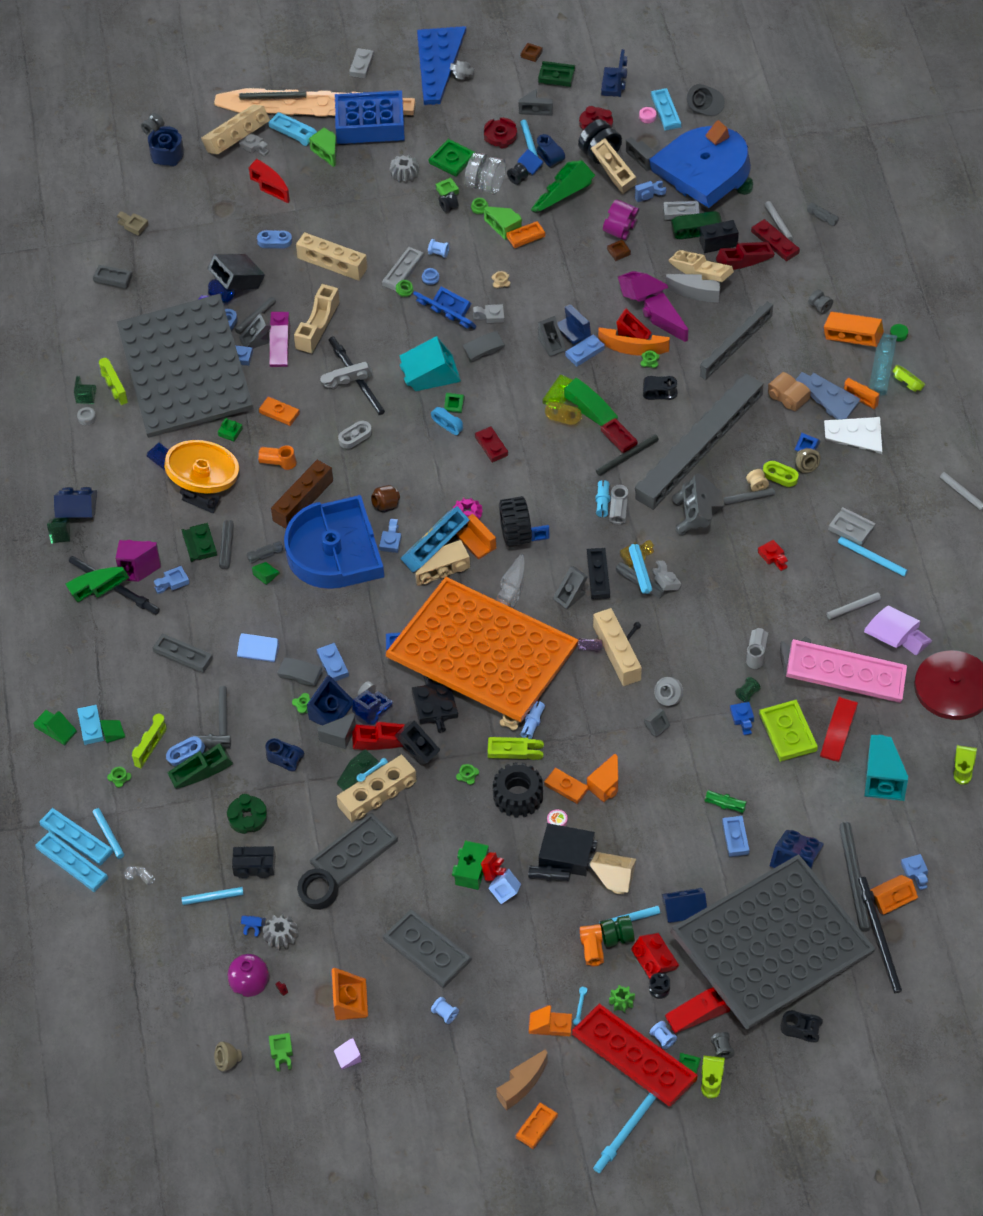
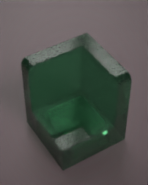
(84, 393)

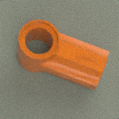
(283, 456)
(591, 940)

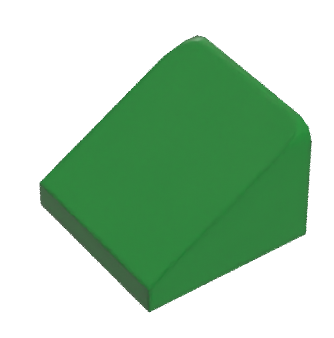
(454, 402)
(265, 572)
(112, 730)

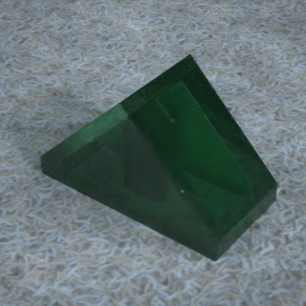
(59, 530)

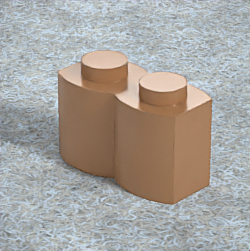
(789, 391)

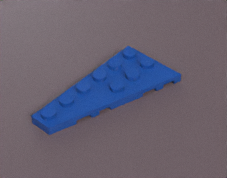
(436, 53)

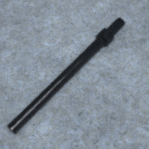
(340, 352)
(140, 601)
(868, 898)

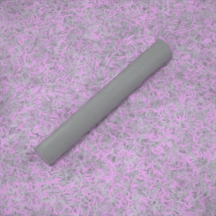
(778, 220)
(960, 489)
(854, 605)

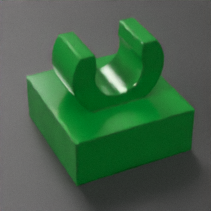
(230, 429)

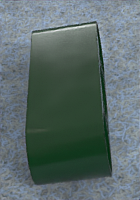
(689, 225)

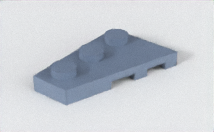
(833, 398)

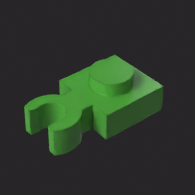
(281, 1048)

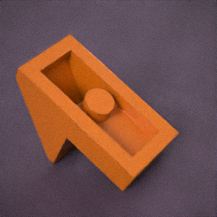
(548, 1023)

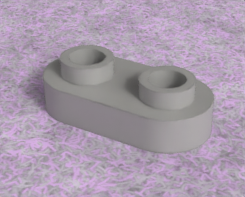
(352, 435)

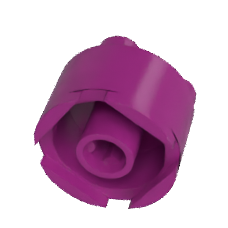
(620, 219)

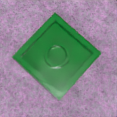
(451, 157)

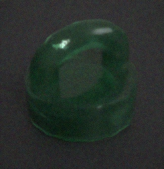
(746, 187)

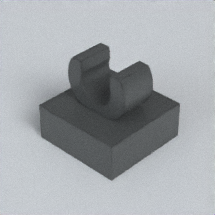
(657, 722)

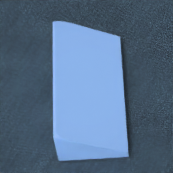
(258, 647)

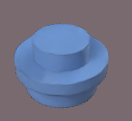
(430, 276)

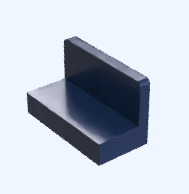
(574, 326)
(684, 904)

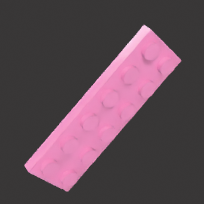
(846, 671)

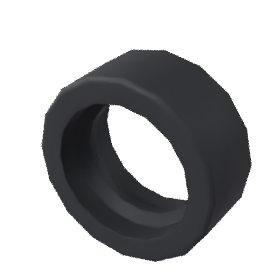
(310, 876)

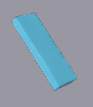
(666, 109)

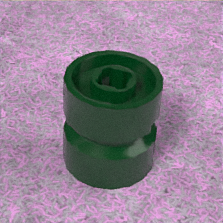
(617, 931)

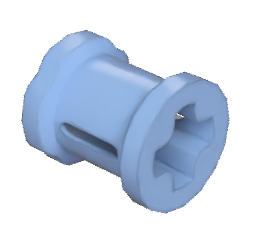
(438, 248)
(444, 1010)
(663, 1035)

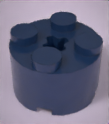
(166, 146)

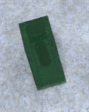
(357, 765)

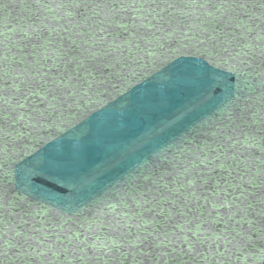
(883, 364)

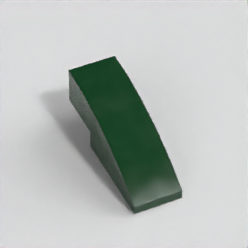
(200, 766)

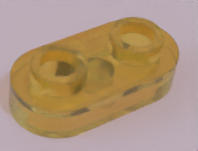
(563, 413)

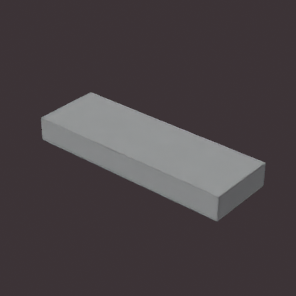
(403, 268)

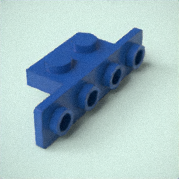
(450, 304)

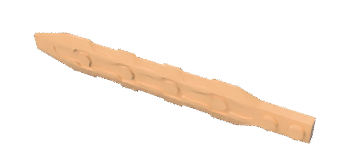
(317, 103)

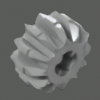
(404, 168)
(280, 932)

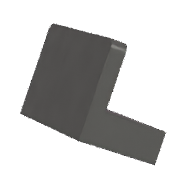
(639, 152)

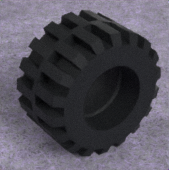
(515, 521)
(518, 803)

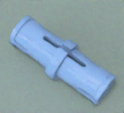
(532, 720)

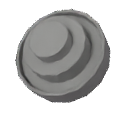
(461, 69)
(668, 691)

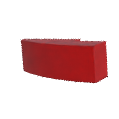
(269, 180)
(839, 729)
(376, 737)

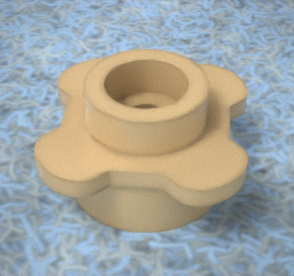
(500, 279)
(513, 725)

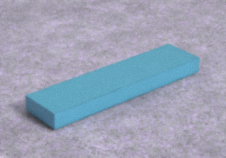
(76, 837)
(71, 861)

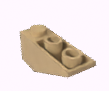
(446, 561)

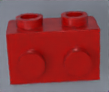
(654, 954)

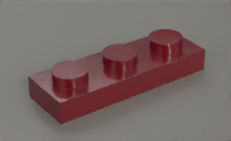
(777, 241)

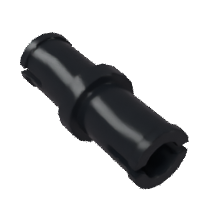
(549, 873)

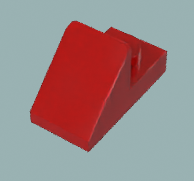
(631, 326)

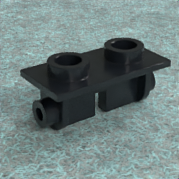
(205, 501)

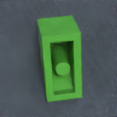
(324, 145)
(502, 220)

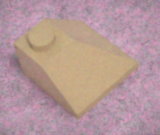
(614, 871)

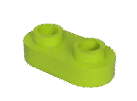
(903, 374)
(782, 474)

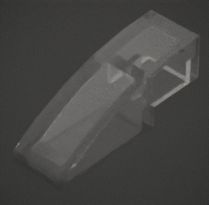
(512, 583)

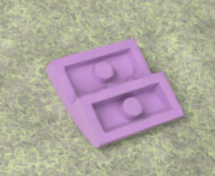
(892, 626)

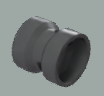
(153, 123)
(820, 301)

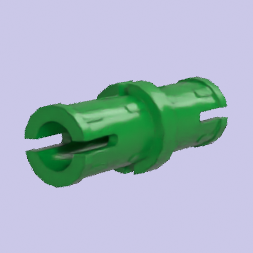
(725, 801)

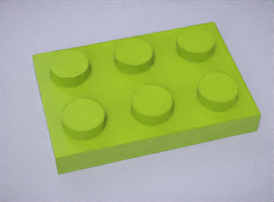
(788, 730)

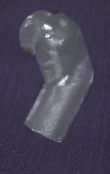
(141, 872)

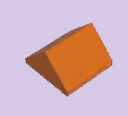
(349, 995)

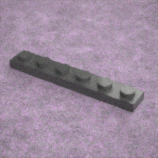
(734, 342)

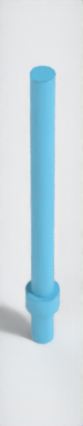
(610, 1151)

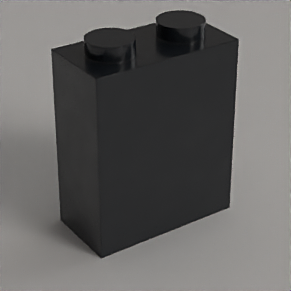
(236, 271)
(567, 848)

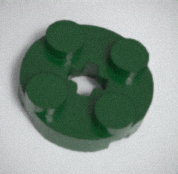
(244, 804)

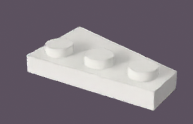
(856, 432)

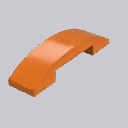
(633, 346)

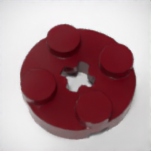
(595, 113)
(503, 139)

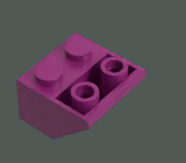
(640, 285)
(138, 558)

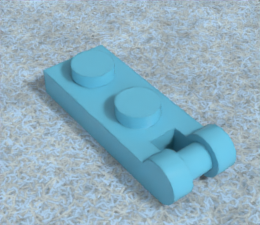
(292, 128)

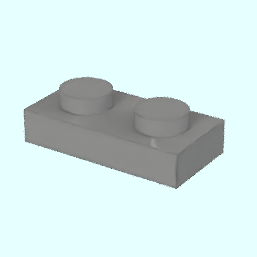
(361, 63)
(675, 209)

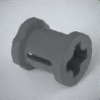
(722, 1045)

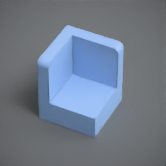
(504, 886)

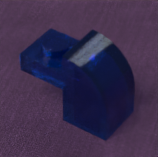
(370, 706)

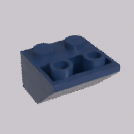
(75, 503)

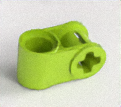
(964, 764)
(712, 1074)

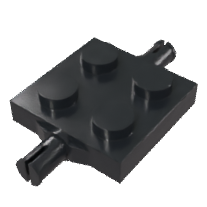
(434, 703)

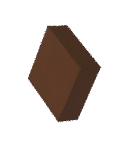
(531, 52)
(618, 250)

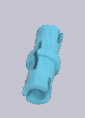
(602, 498)

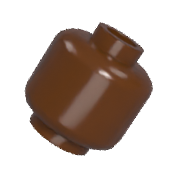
(385, 497)

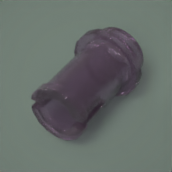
(590, 644)

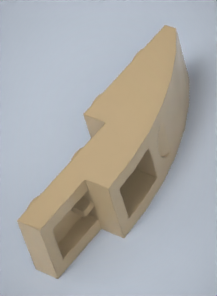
(697, 264)

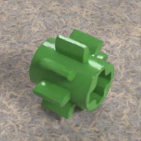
(622, 1004)

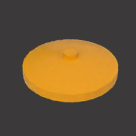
(201, 466)

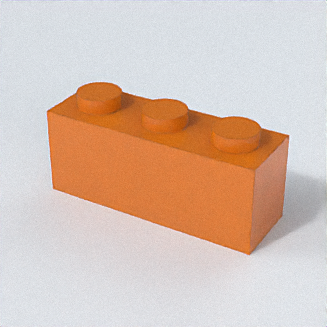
(853, 329)

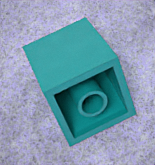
(429, 366)
(885, 771)

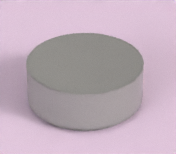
(86, 416)
(367, 686)

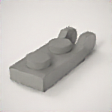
(346, 375)

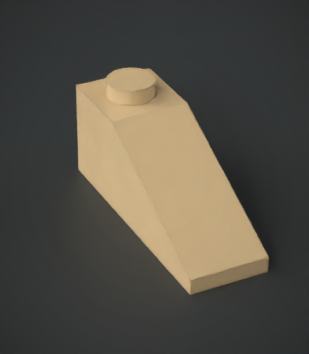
(614, 166)

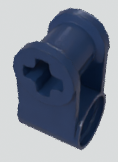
(549, 150)
(286, 756)

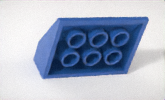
(369, 117)

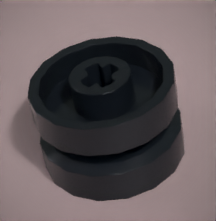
(594, 134)

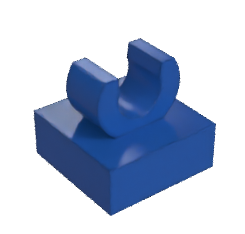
(252, 921)

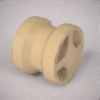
(757, 480)

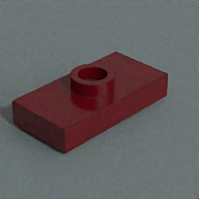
(619, 435)

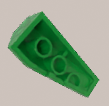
(569, 180)

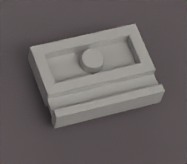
(851, 526)

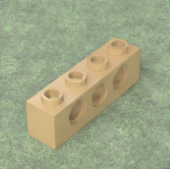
(235, 129)
(331, 256)
(380, 779)

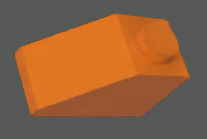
(604, 780)

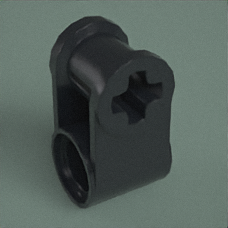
(658, 386)
(802, 1026)

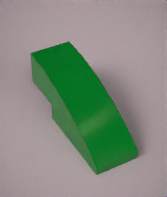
(589, 402)
(96, 582)

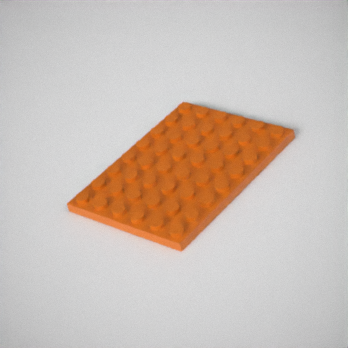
(482, 649)

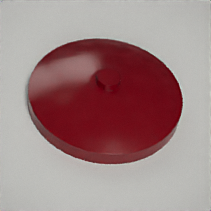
(951, 685)

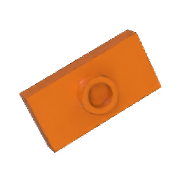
(525, 234)
(867, 396)
(279, 411)
(566, 785)
(536, 1125)

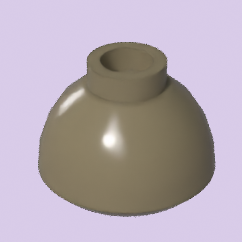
(807, 460)
(226, 1056)

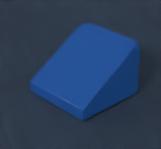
(530, 161)
(807, 441)
(540, 533)

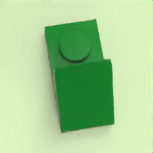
(55, 726)

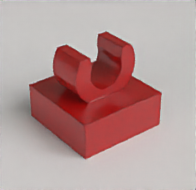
(491, 866)

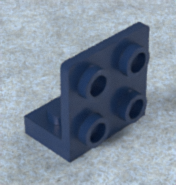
(613, 78)
(792, 844)

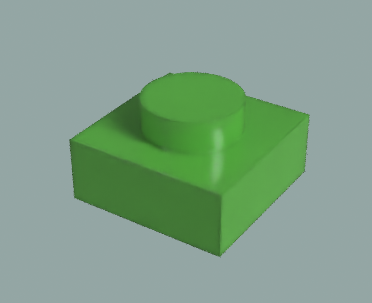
(447, 186)

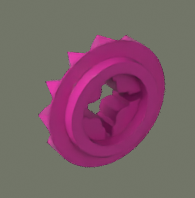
(476, 508)

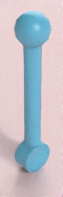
(361, 777)
(582, 991)

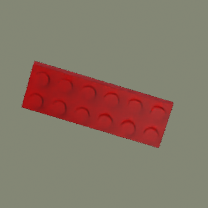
(634, 1055)

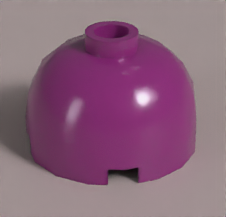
(248, 975)

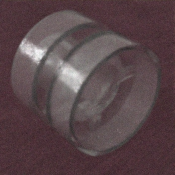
(485, 173)

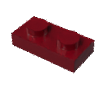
(491, 444)

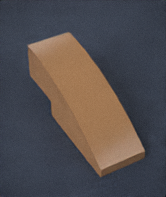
(522, 1080)

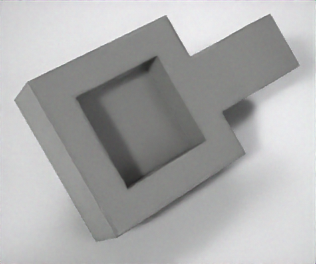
(253, 143)
(491, 313)
(665, 579)

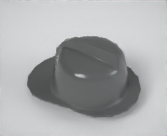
(705, 100)

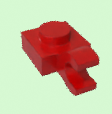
(771, 553)

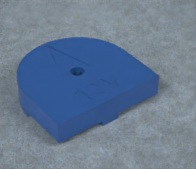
(702, 168)
(333, 545)

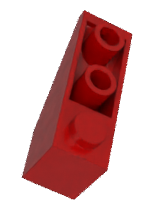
(697, 1010)

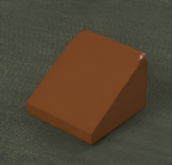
(717, 133)

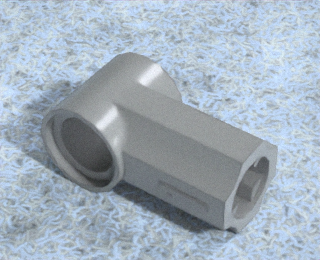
(618, 504)
(756, 648)

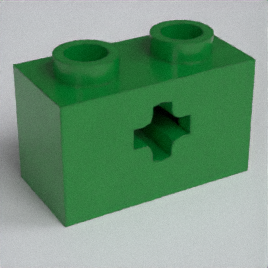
(469, 869)

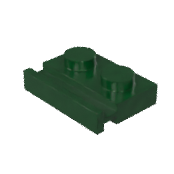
(556, 73)
(199, 542)

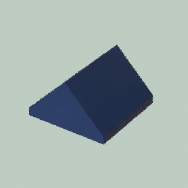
(328, 702)

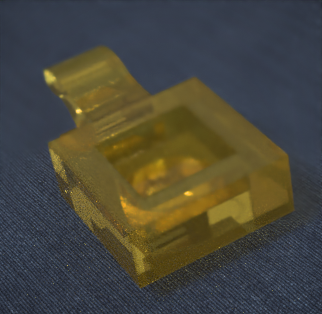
(646, 549)

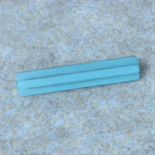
(640, 568)

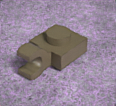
(133, 223)

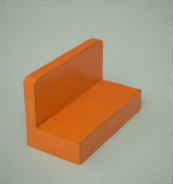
(477, 537)
(894, 893)

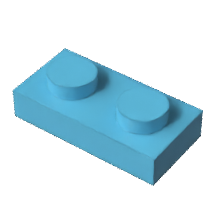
(90, 724)

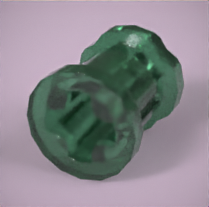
(748, 689)

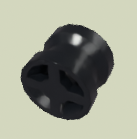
(517, 173)
(448, 201)
(659, 980)

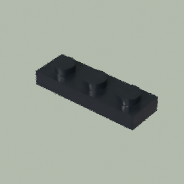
(598, 573)

